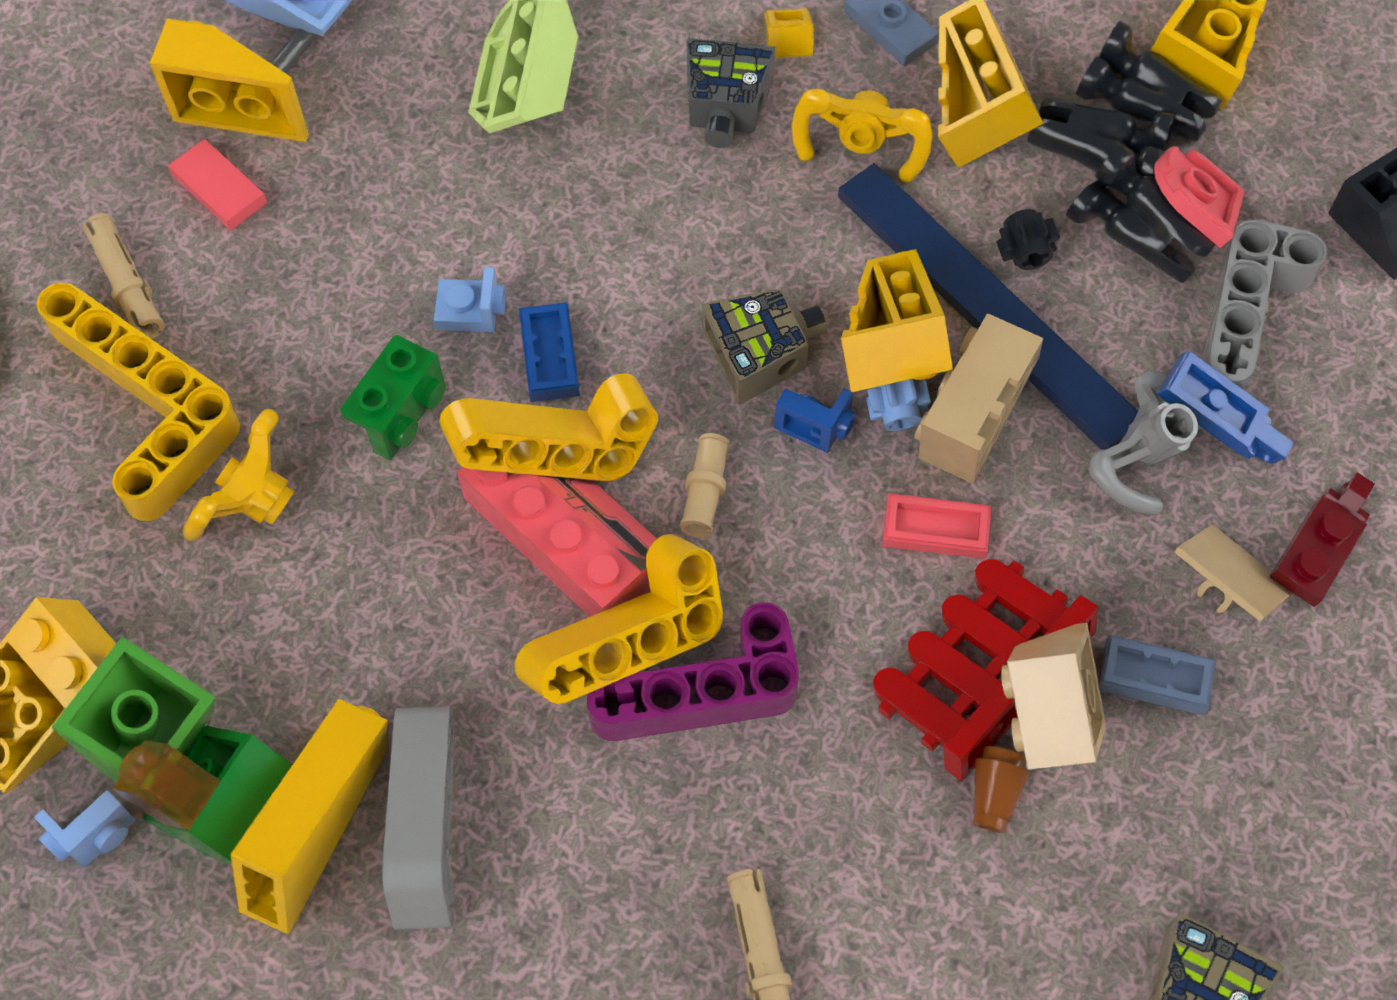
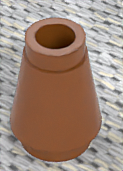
(998, 785)

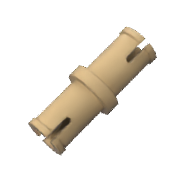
(705, 485)

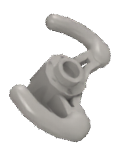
(1153, 437)

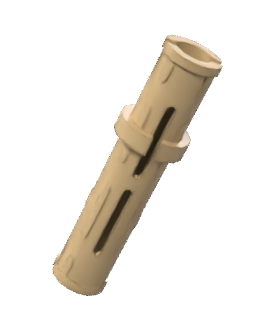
(128, 288)
(758, 937)

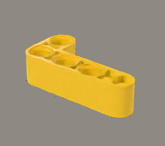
(553, 440)
(634, 635)

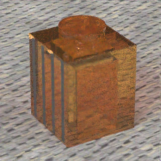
(165, 784)

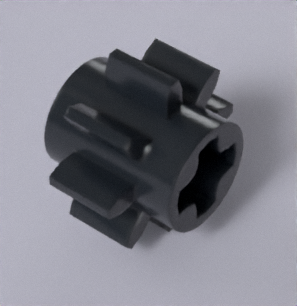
(1028, 239)

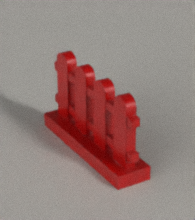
(976, 687)

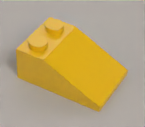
(223, 83)

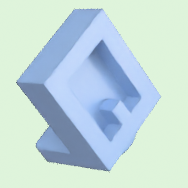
(469, 303)

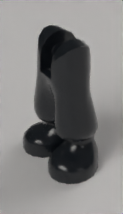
(1147, 87)
(1094, 133)
(1145, 221)

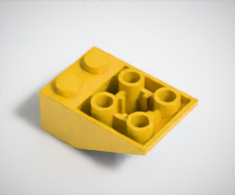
(41, 671)

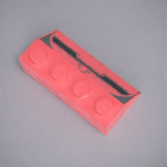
(567, 532)

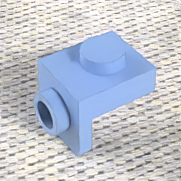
(94, 831)

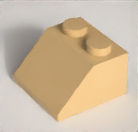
(1055, 699)

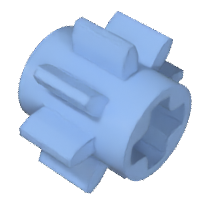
(899, 404)

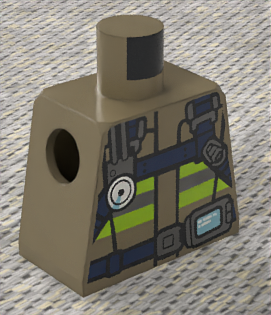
(759, 339)
(1209, 966)

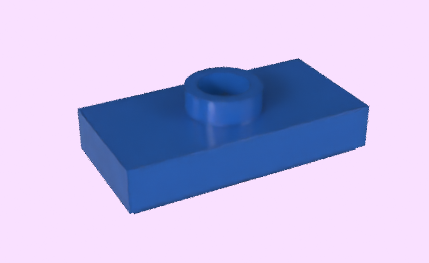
(549, 352)

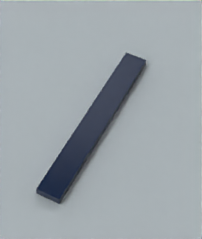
(975, 292)

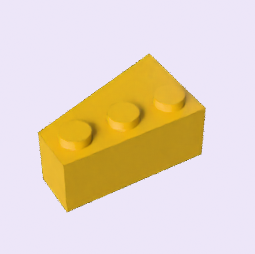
(981, 85)
(895, 326)

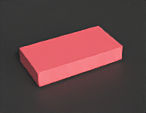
(217, 184)
(937, 526)

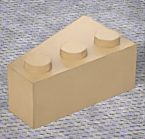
(977, 397)

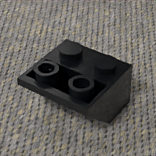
(1369, 210)

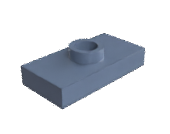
(894, 27)
(1156, 675)

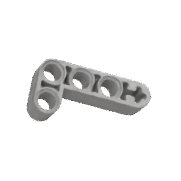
(1256, 259)
(419, 819)

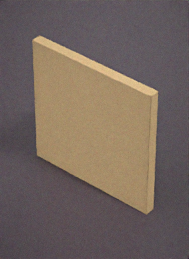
(1233, 572)

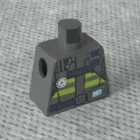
(727, 87)

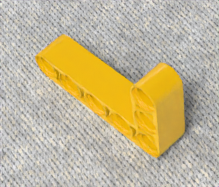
(151, 382)

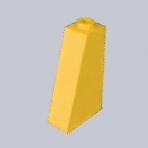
(307, 815)

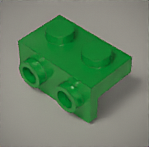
(395, 395)

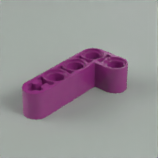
(692, 681)

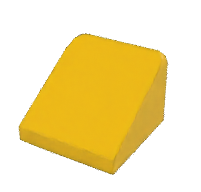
(789, 32)

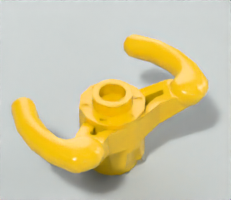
(863, 126)
(245, 485)

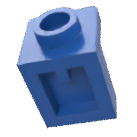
(811, 421)

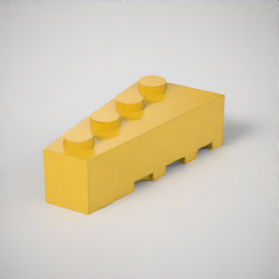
(1211, 42)

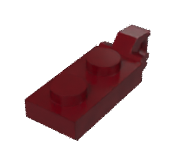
(1324, 541)

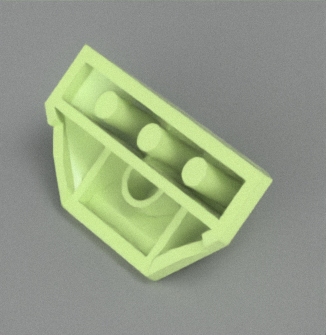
(524, 64)

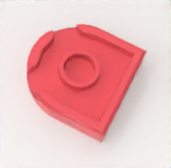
(1200, 193)

